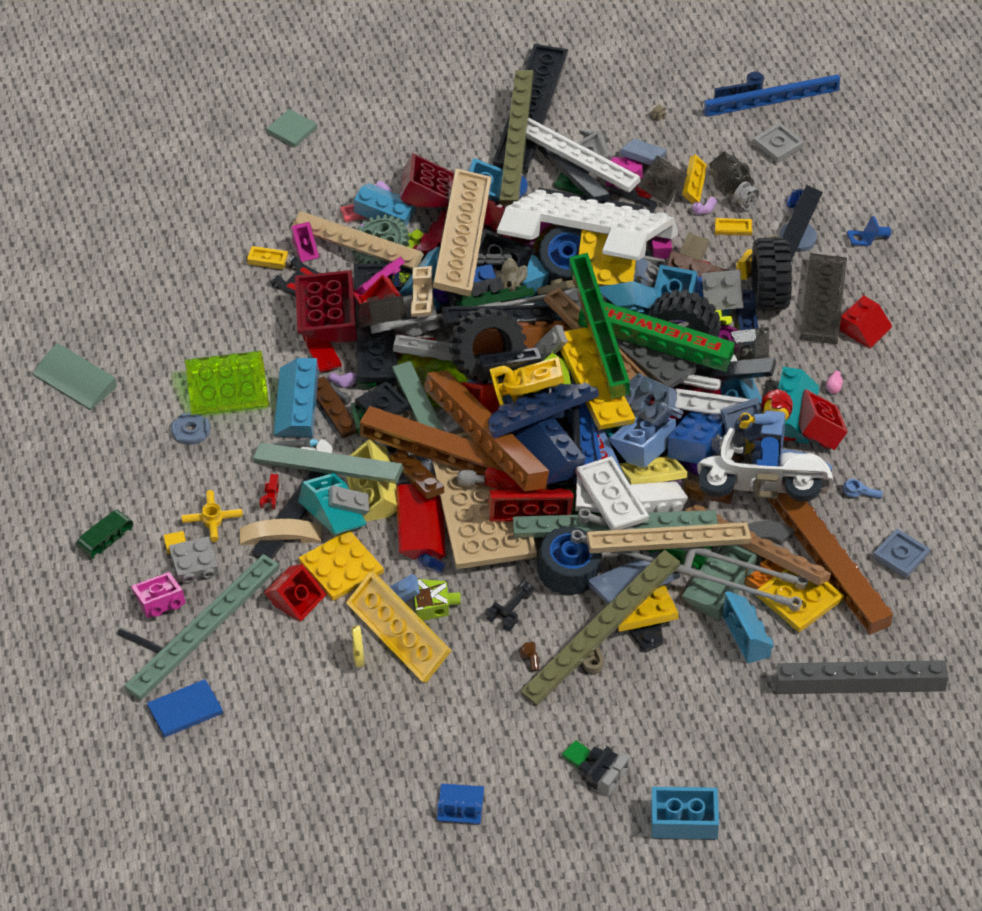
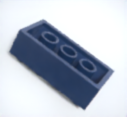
(552, 448)

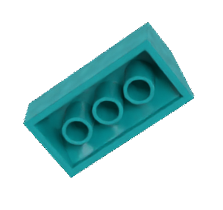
(794, 382)

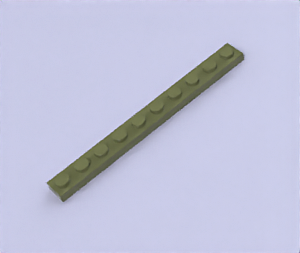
(516, 137)
(600, 628)

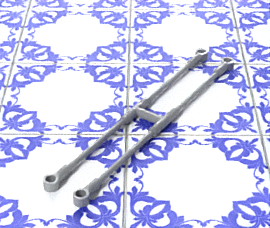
(398, 324)
(687, 570)

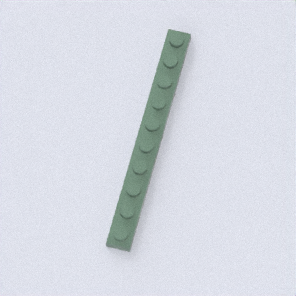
(542, 525)
(201, 627)

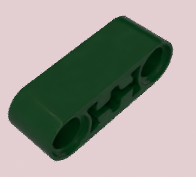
(104, 533)

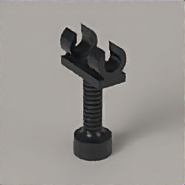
(525, 590)

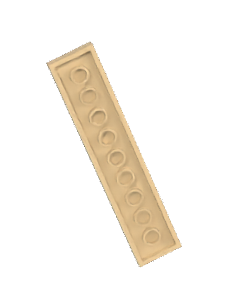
(462, 232)

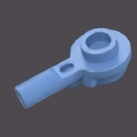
(855, 488)

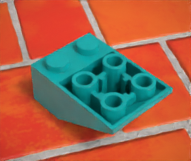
(315, 498)

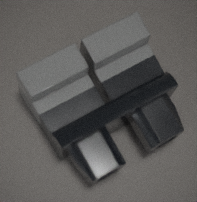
(606, 770)

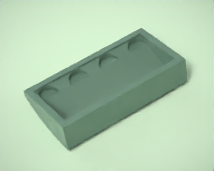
(75, 376)
(709, 595)

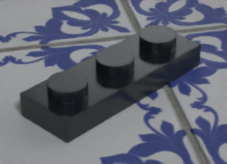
(478, 287)
(510, 359)

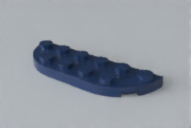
(539, 406)

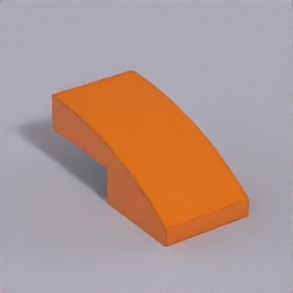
(758, 579)

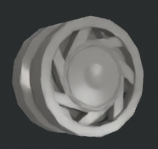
(746, 196)

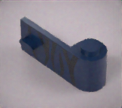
(754, 82)

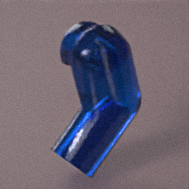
(794, 197)
(431, 562)

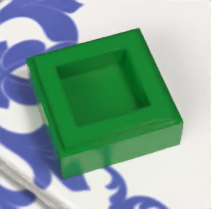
(576, 753)

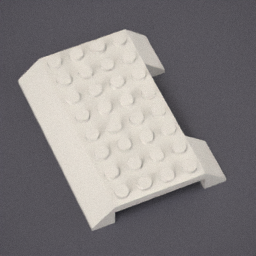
(626, 227)

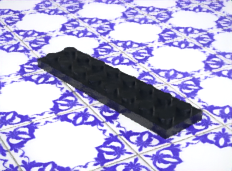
(373, 349)

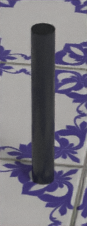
(139, 640)

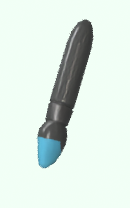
(298, 443)

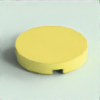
(357, 646)

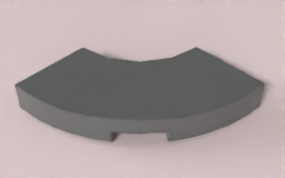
(772, 531)

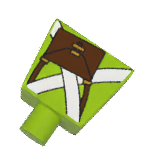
(434, 599)

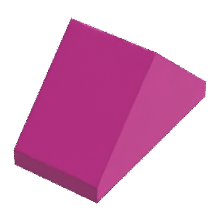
(304, 241)

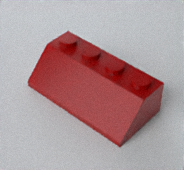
(507, 504)

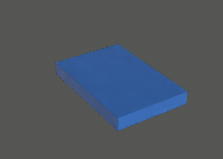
(184, 708)

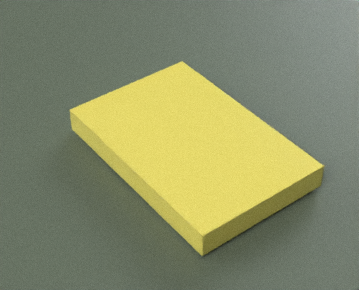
(659, 470)

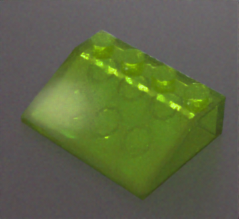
(226, 383)

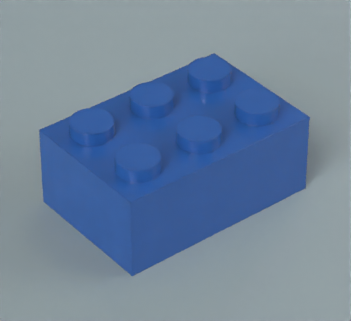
(693, 437)

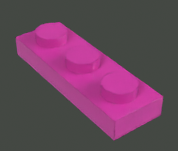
(390, 269)

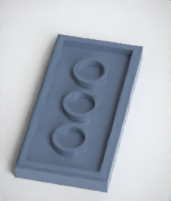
(613, 582)

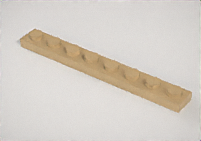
(360, 241)
(668, 537)

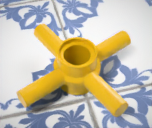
(212, 515)

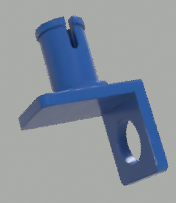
(870, 232)

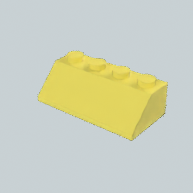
(381, 495)

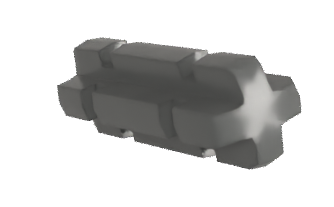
(493, 259)

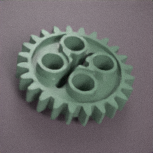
(384, 228)

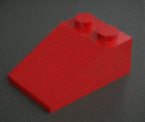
(821, 421)

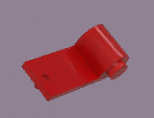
(324, 352)

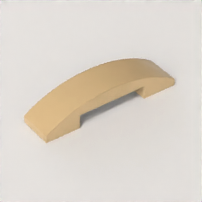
(422, 291)
(280, 530)

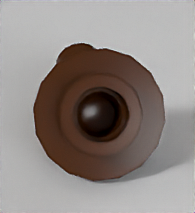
(528, 650)

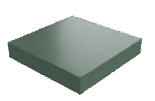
(291, 128)

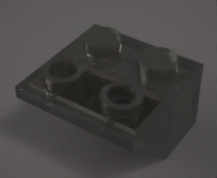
(729, 173)
(751, 343)

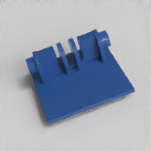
(460, 803)

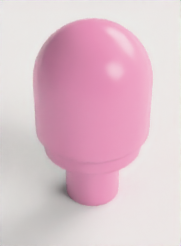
(834, 383)

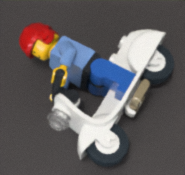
(777, 472)

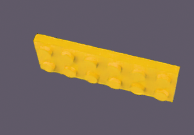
(585, 368)
(398, 626)

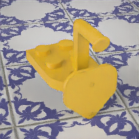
(527, 378)

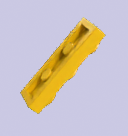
(695, 179)

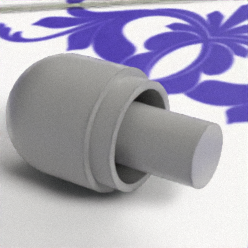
(469, 478)

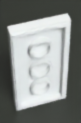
(612, 494)

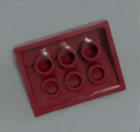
(425, 183)
(326, 306)

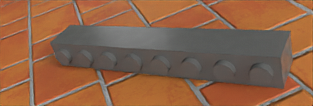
(861, 677)

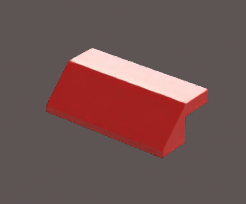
(419, 523)

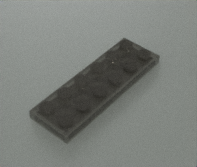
(823, 298)

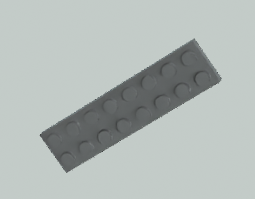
(656, 364)

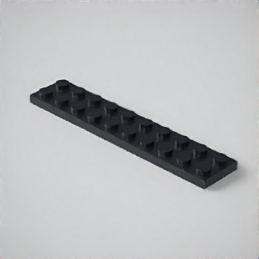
(547, 68)

